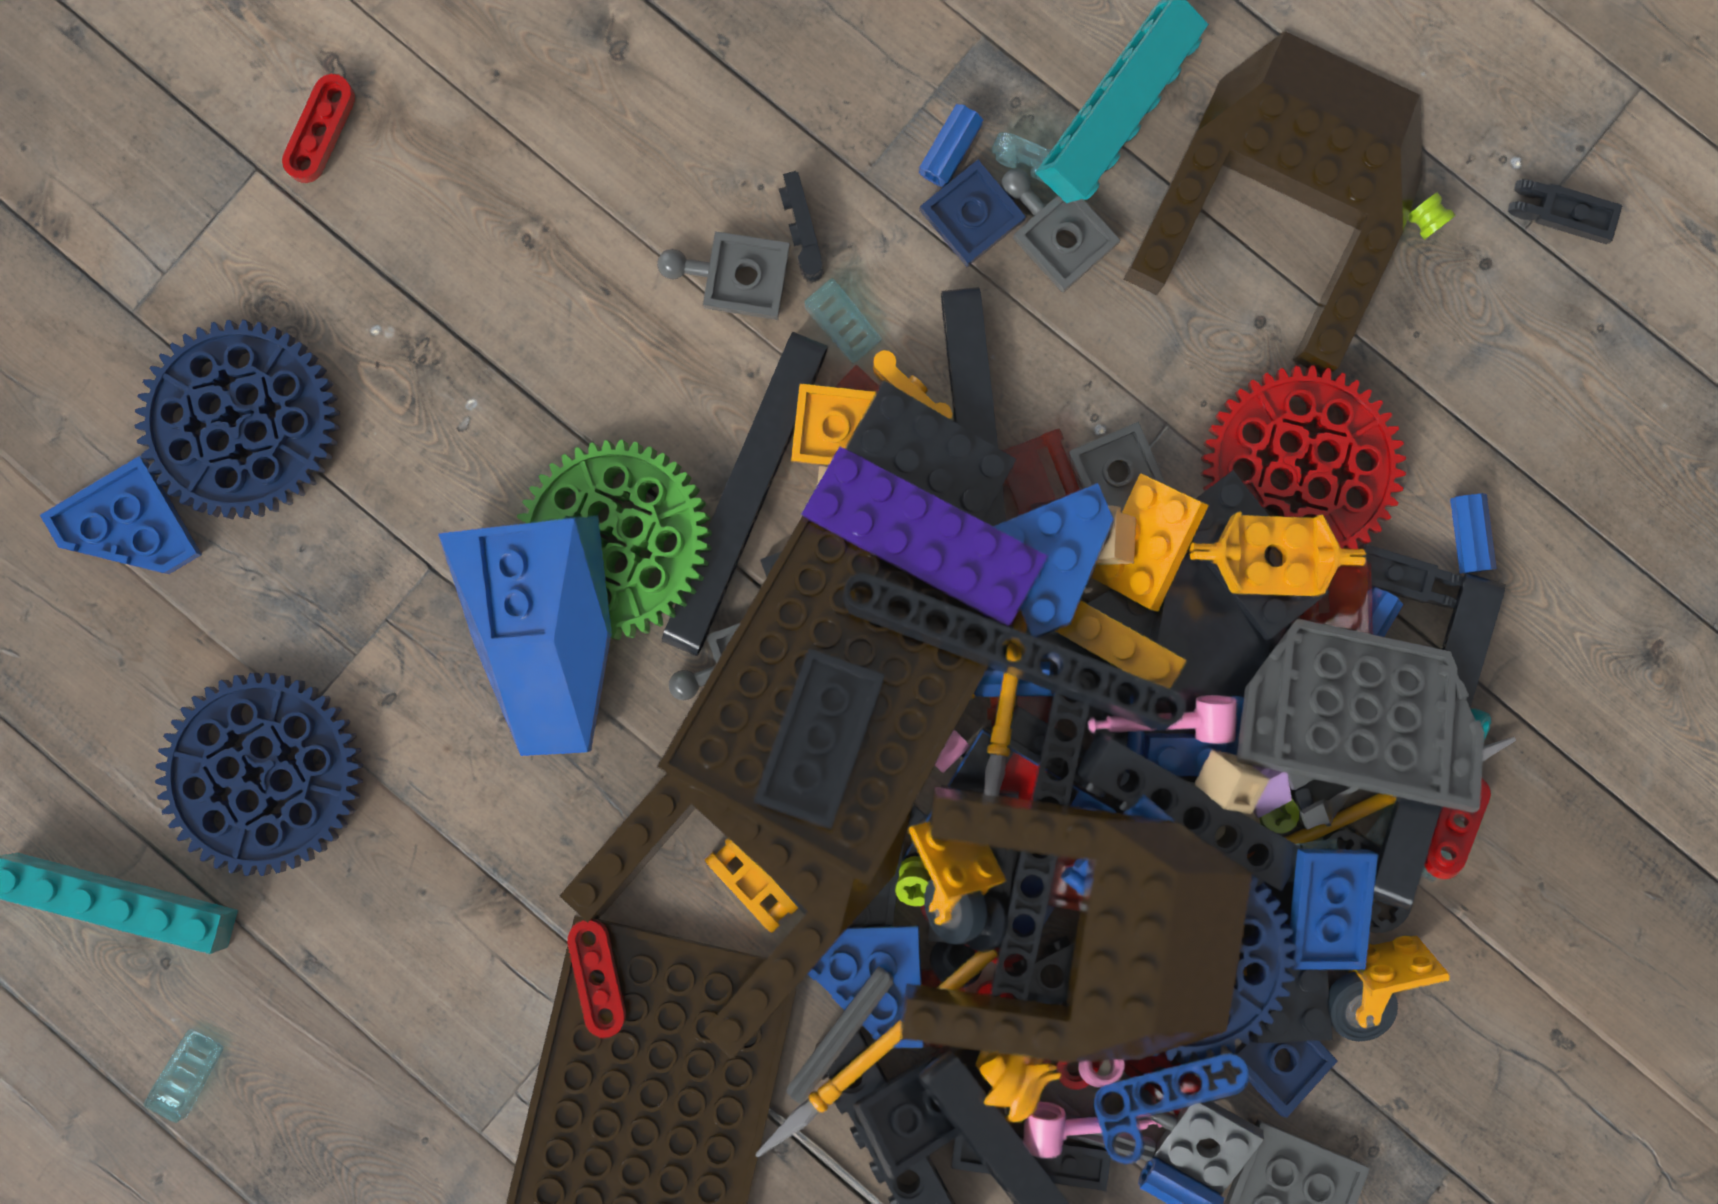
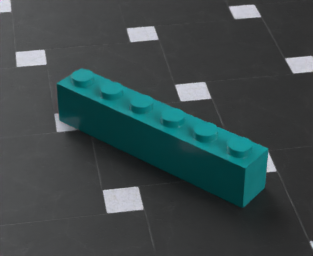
(1122, 100)
(115, 903)

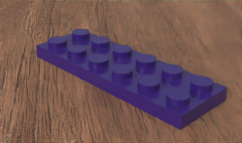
(925, 536)

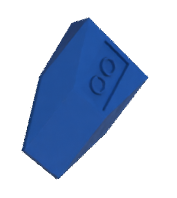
(538, 625)

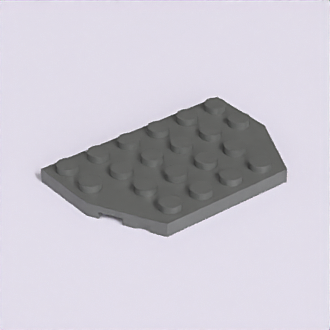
(1364, 716)

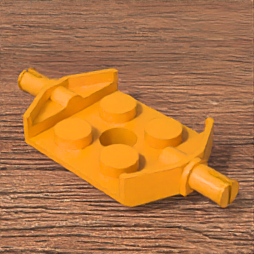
(1306, 548)

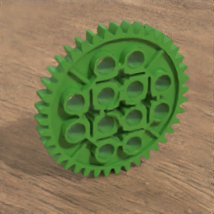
(672, 514)

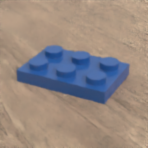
(1332, 908)

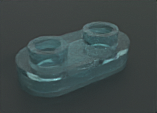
(1016, 151)

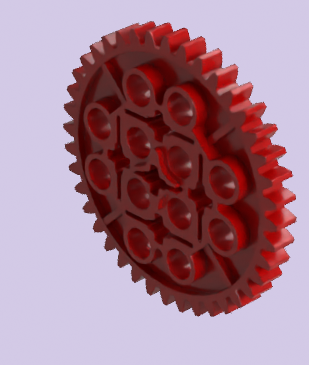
(1360, 431)

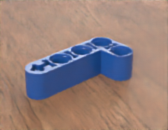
(1173, 1099)

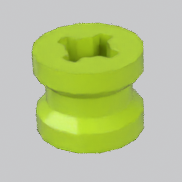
(1431, 215)
(1288, 818)
(912, 881)

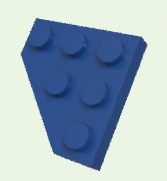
(124, 521)
(1072, 537)
(855, 959)

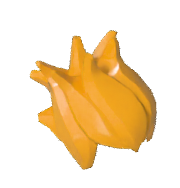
(1015, 1081)

